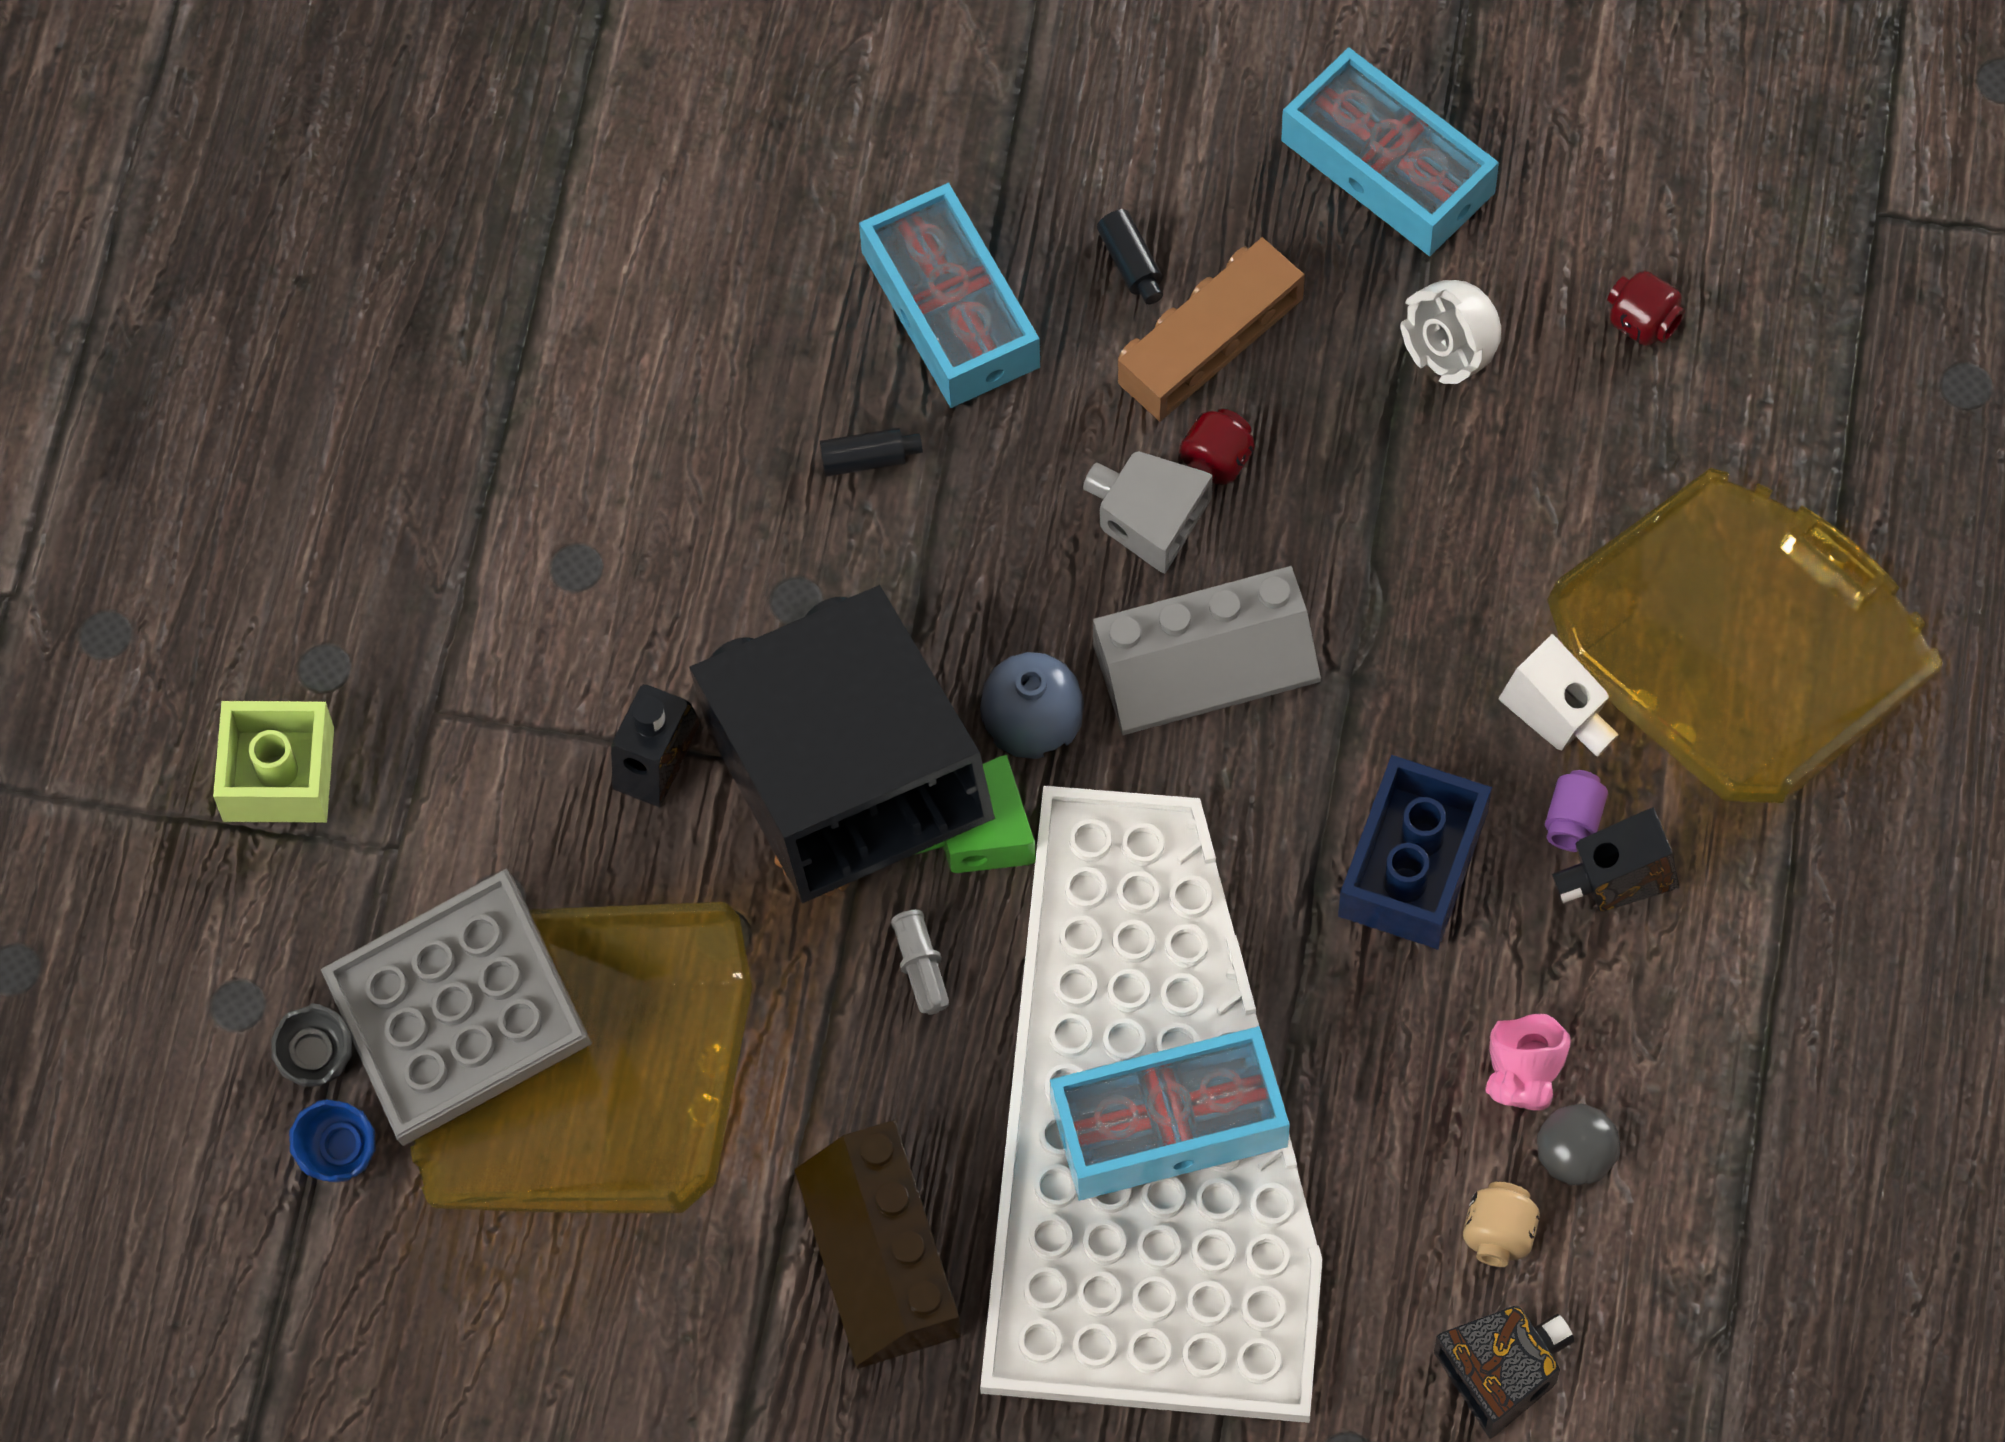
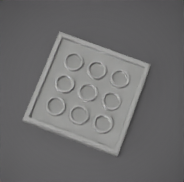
(455, 1007)

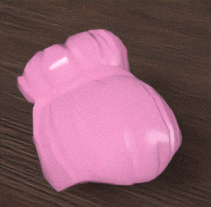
(1526, 1060)

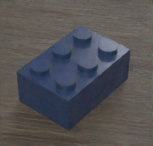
(1414, 852)

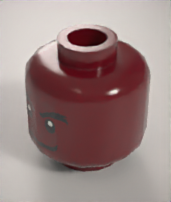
(1645, 308)
(1218, 445)

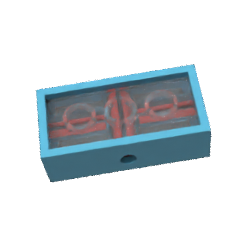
(1389, 151)
(950, 295)
(1169, 1113)

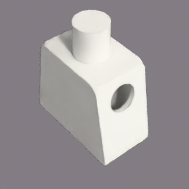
(1559, 698)

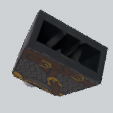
(654, 734)
(1621, 864)
(1502, 1363)

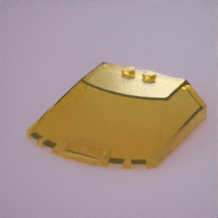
(1743, 636)
(640, 1108)

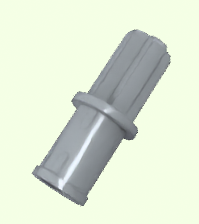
(920, 961)

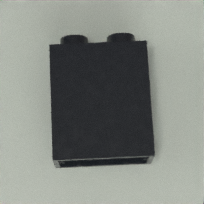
(842, 742)

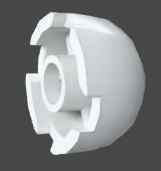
(1451, 329)

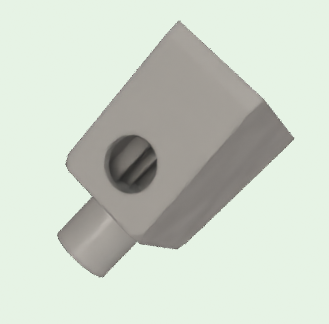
(1150, 505)

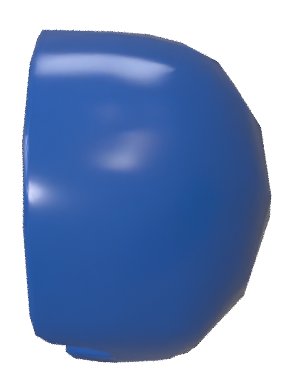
(332, 1141)

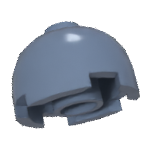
(1031, 705)

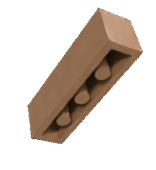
(1210, 328)

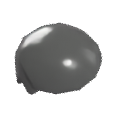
(311, 1045)
(1578, 1144)

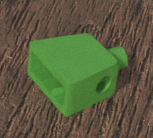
(1000, 842)

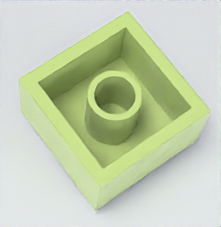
(273, 761)

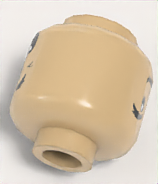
(1501, 1223)

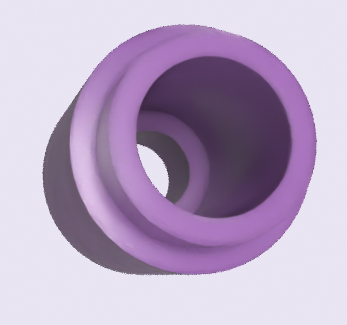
(1575, 809)

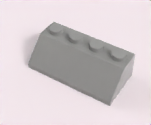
(1206, 650)

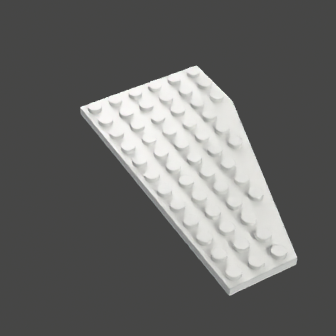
(1180, 1285)

